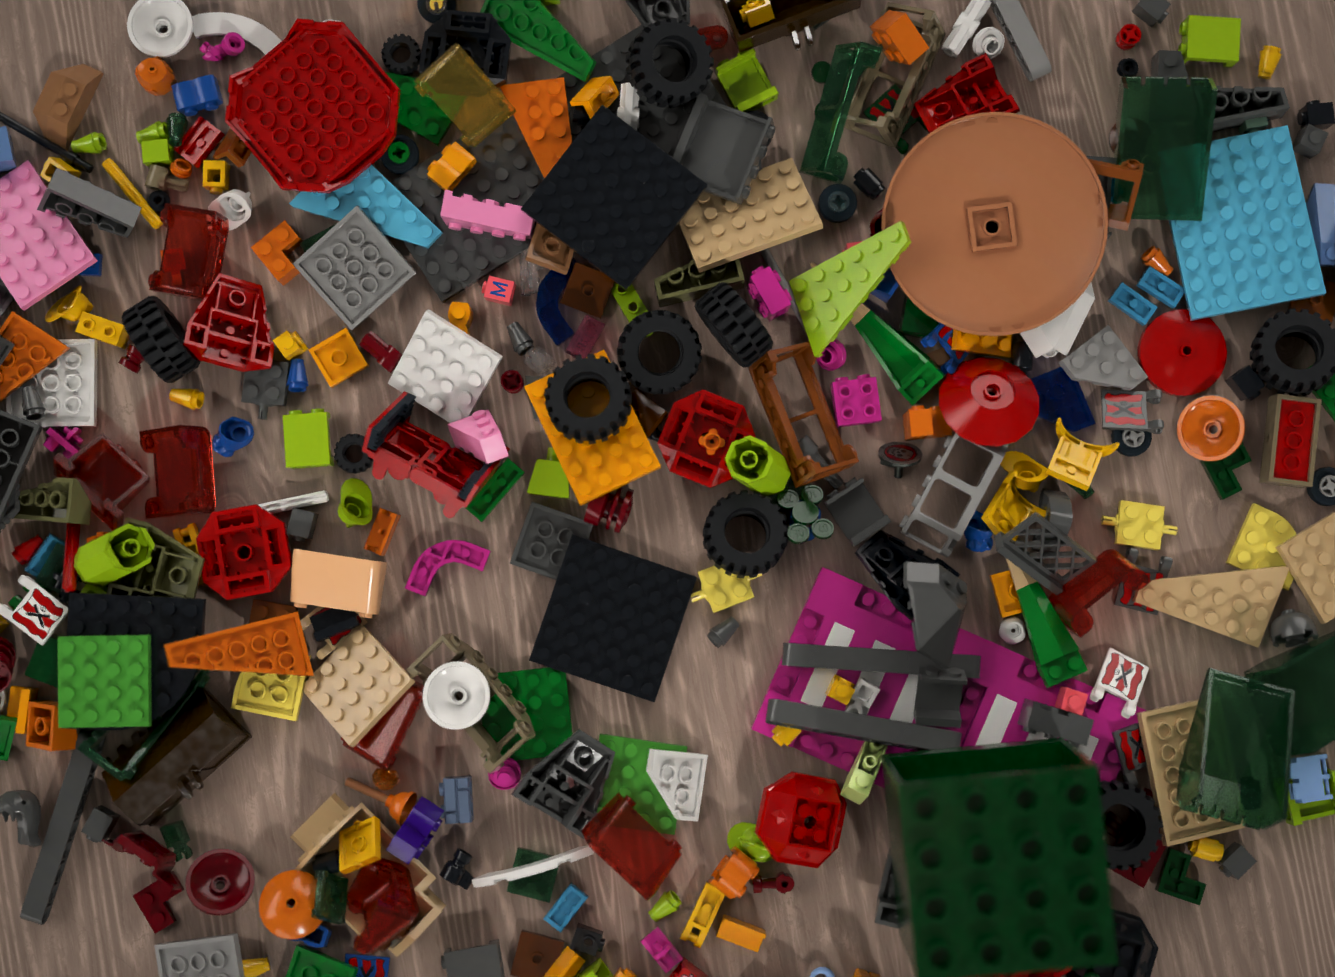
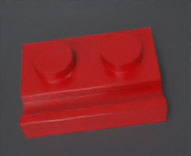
(199, 142)

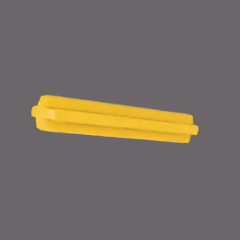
(132, 193)

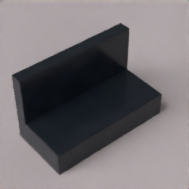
(333, 623)

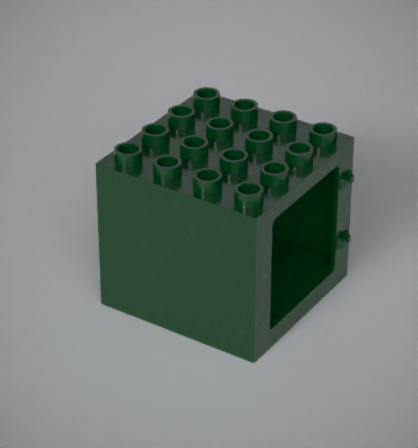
(999, 859)

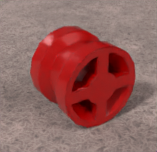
(1131, 32)

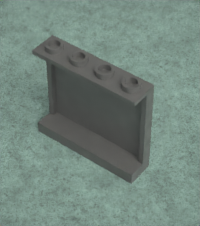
(723, 147)

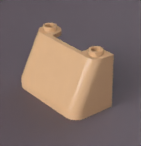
(337, 582)

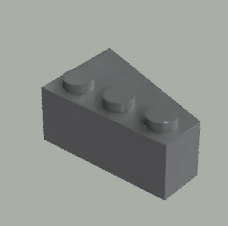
(1055, 723)

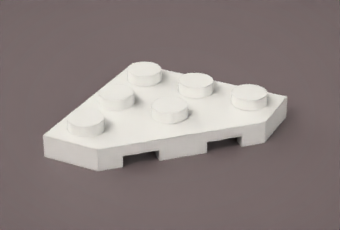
(679, 780)

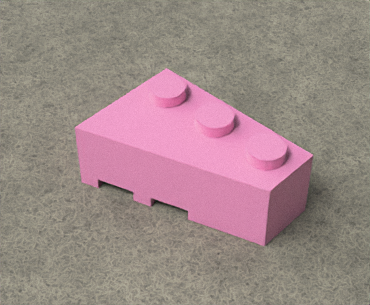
(480, 436)

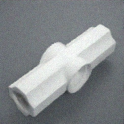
(965, 27)
(629, 104)

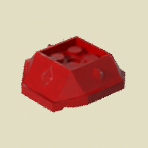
(688, 422)
(222, 544)
(783, 815)

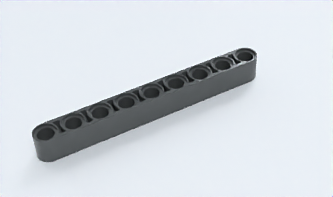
(870, 659)
(859, 726)
(60, 834)

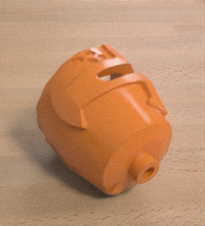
(155, 76)

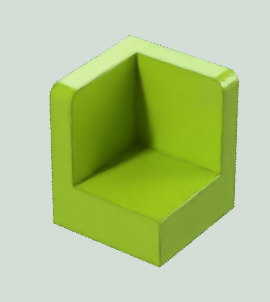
(157, 152)

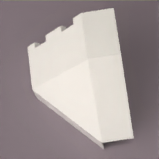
(1061, 331)

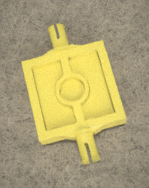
(1139, 525)
(723, 590)

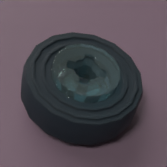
(837, 211)

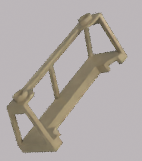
(894, 122)

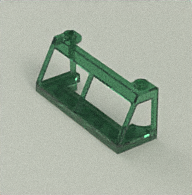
(821, 154)
(88, 747)

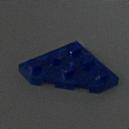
(1062, 399)

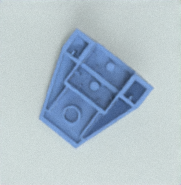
(1322, 220)

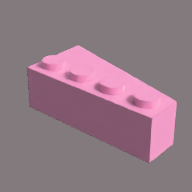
(486, 217)

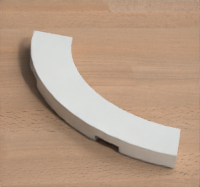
(223, 23)
(532, 868)

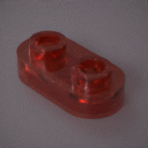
(712, 31)

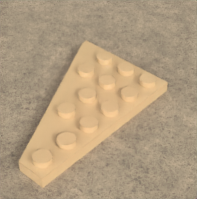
(1224, 602)

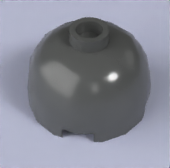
(1292, 628)

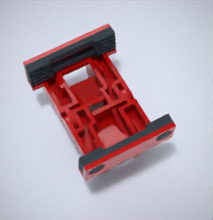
(443, 470)

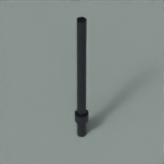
(69, 156)

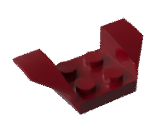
(151, 854)

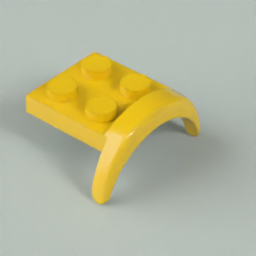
(1075, 459)
(1008, 508)

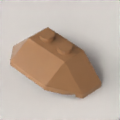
(65, 102)

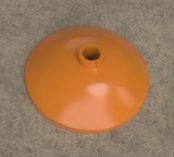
(1196, 424)
(273, 907)

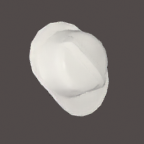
(234, 206)

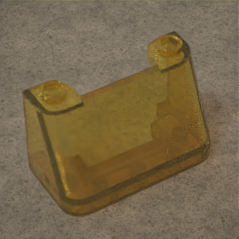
(464, 95)

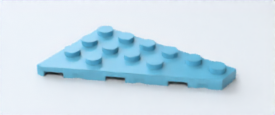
(380, 202)

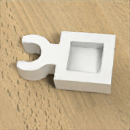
(864, 695)

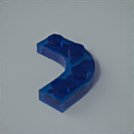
(548, 305)

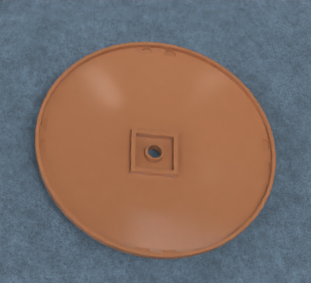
(1045, 211)

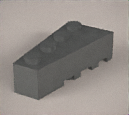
(89, 204)

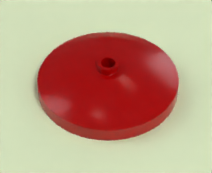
(1163, 356)

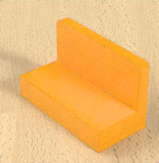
(596, 93)
(18, 705)
(741, 933)
(566, 964)

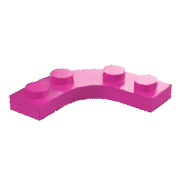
(442, 554)

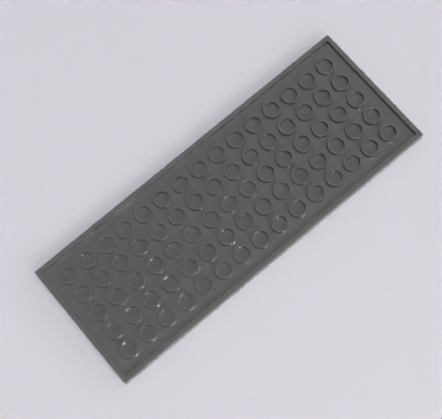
(511, 175)

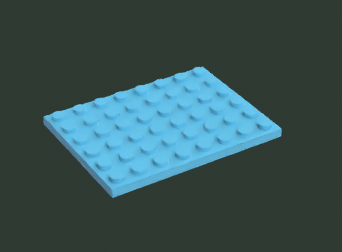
(1253, 230)

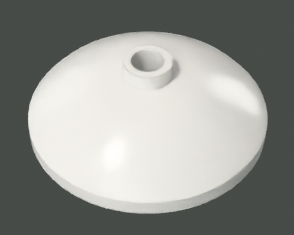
(150, 17)
(441, 692)

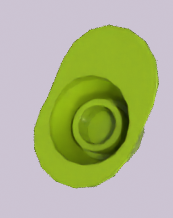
(355, 503)
(744, 837)

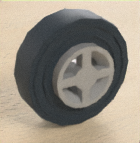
(1139, 441)
(1318, 492)

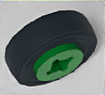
(402, 161)

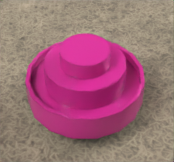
(833, 356)
(507, 776)

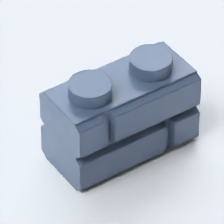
(457, 799)

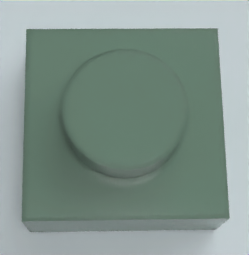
(1253, 125)

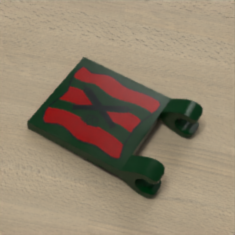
(887, 103)

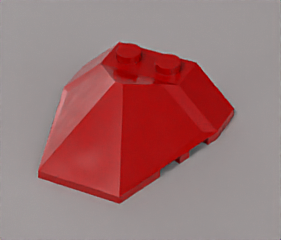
(966, 93)
(231, 326)

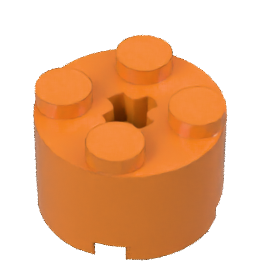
(734, 873)

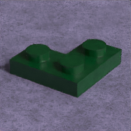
(1222, 473)
(1173, 879)

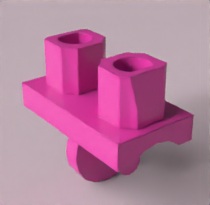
(57, 438)
(661, 949)

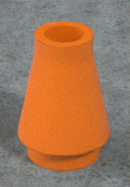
(1156, 259)

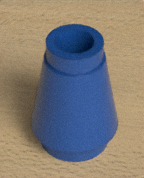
(297, 376)

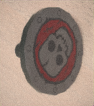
(899, 456)

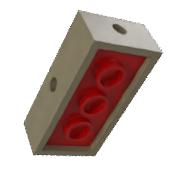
(1290, 441)

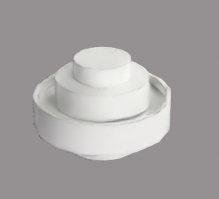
(988, 41)

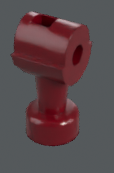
(782, 882)

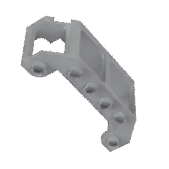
(976, 494)

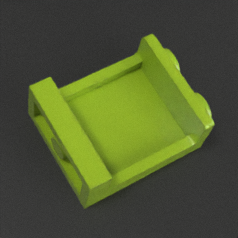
(1210, 39)
(745, 82)
(307, 439)
(1306, 811)

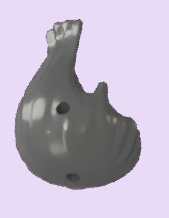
(27, 811)

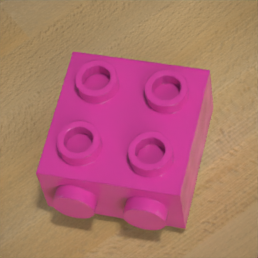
(767, 290)
(855, 401)

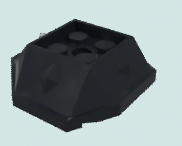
(477, 35)
(1134, 950)

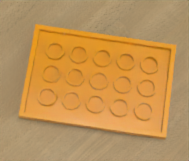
(599, 466)

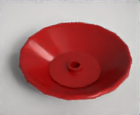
(985, 417)

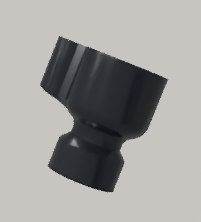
(454, 869)

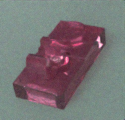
(585, 337)

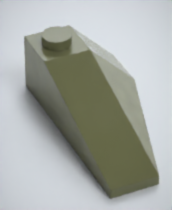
(56, 501)

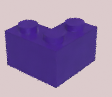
(416, 831)

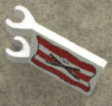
(37, 613)
(1122, 678)

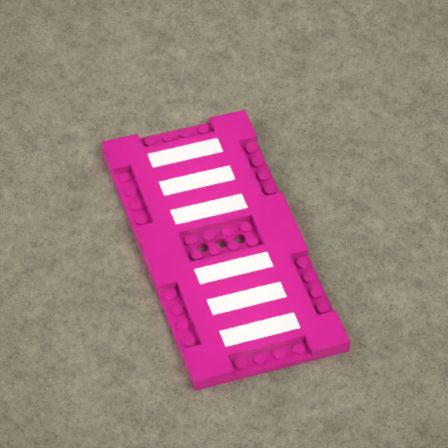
(856, 616)

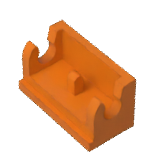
(382, 532)

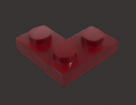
(153, 903)

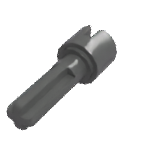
(810, 448)

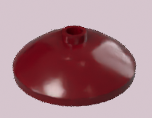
(219, 867)

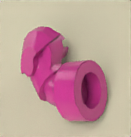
(230, 45)

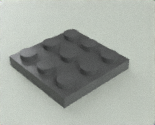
(546, 539)

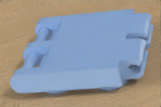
(1308, 779)

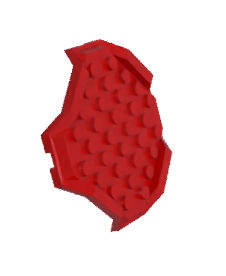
(314, 108)

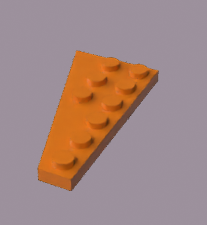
(542, 118)
(31, 353)
(256, 647)

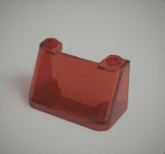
(191, 251)
(181, 471)
(1091, 586)
(389, 732)
(632, 845)
(386, 899)

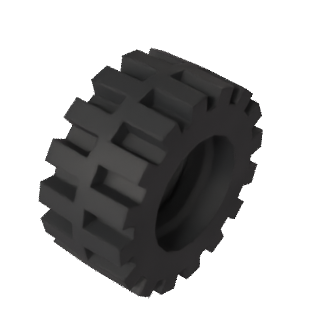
(399, 42)
(340, 454)

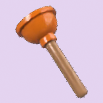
(399, 804)

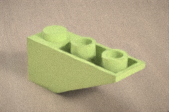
(863, 772)

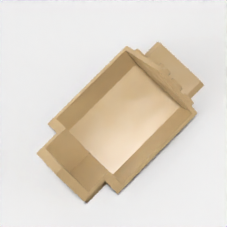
(321, 835)

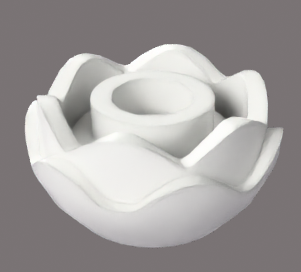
(1009, 624)

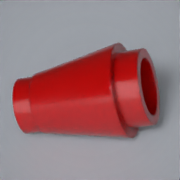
(27, 549)

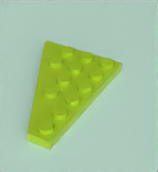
(837, 287)

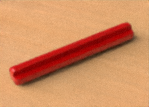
(71, 547)

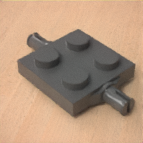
(266, 387)

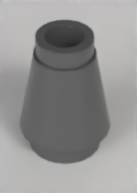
(520, 339)
(32, 404)
(722, 632)

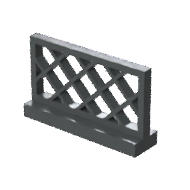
(1028, 561)

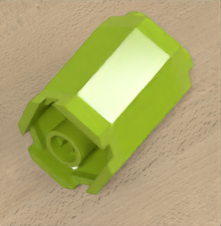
(757, 466)
(114, 555)

